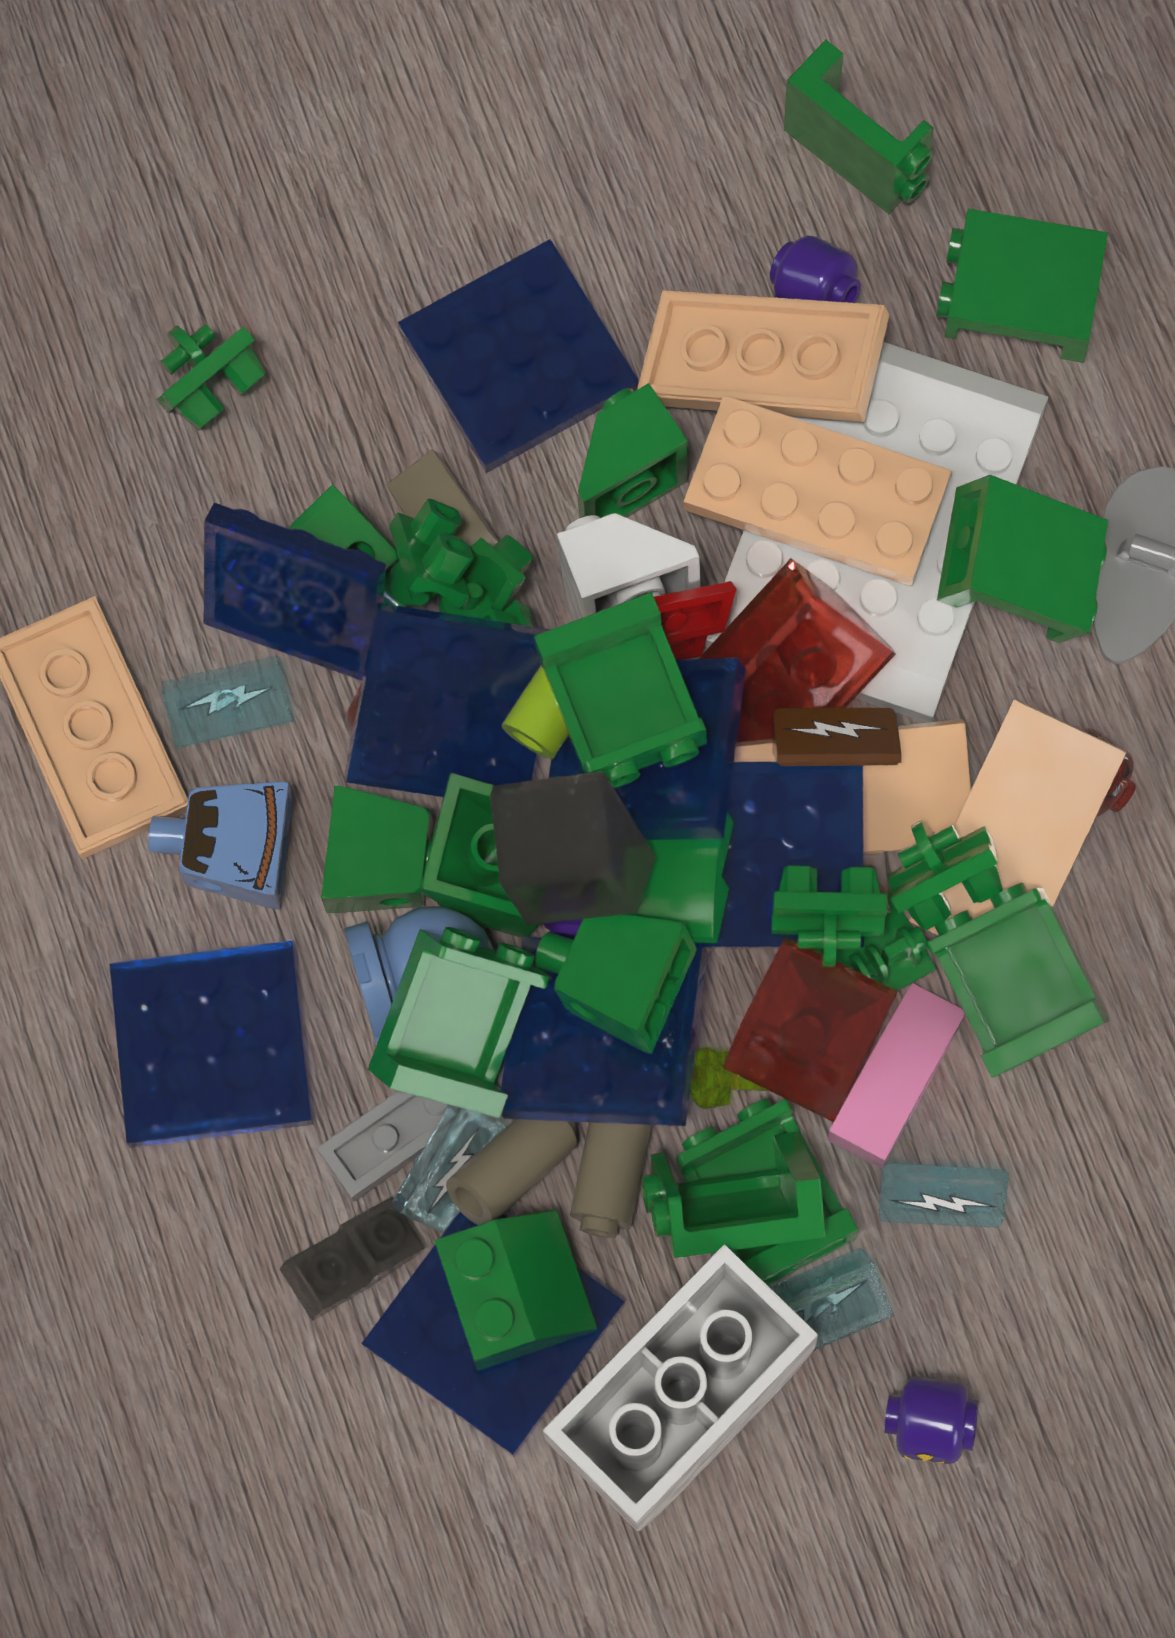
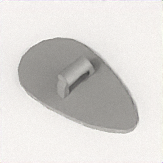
(1139, 567)

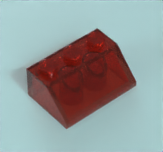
(798, 650)

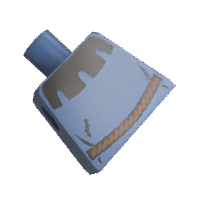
(231, 840)

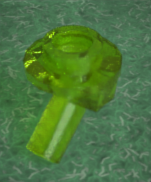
(715, 1083)

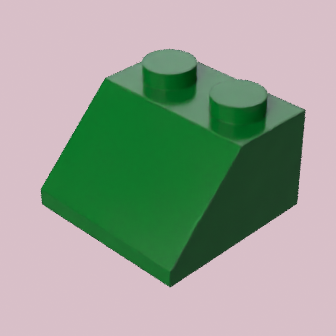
(631, 455)
(464, 861)
(515, 1286)

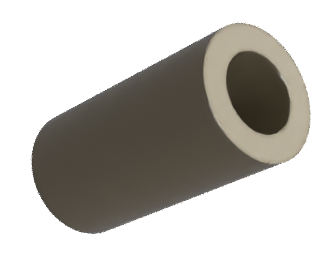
(509, 1167)
(609, 1177)

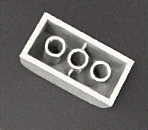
(681, 1388)

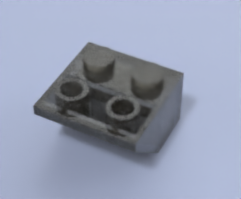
(568, 849)

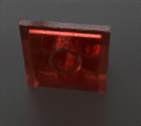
(809, 1030)

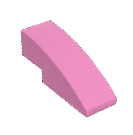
(896, 1075)

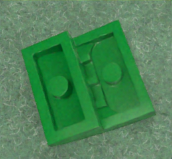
(688, 884)

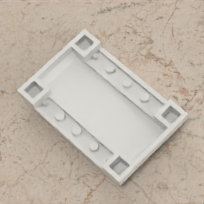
(943, 419)

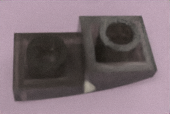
(352, 1259)

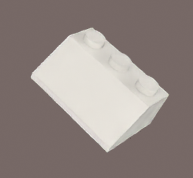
(620, 560)

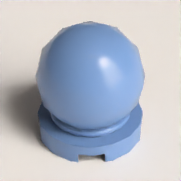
(382, 960)

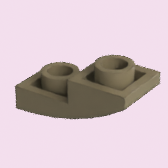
(433, 480)

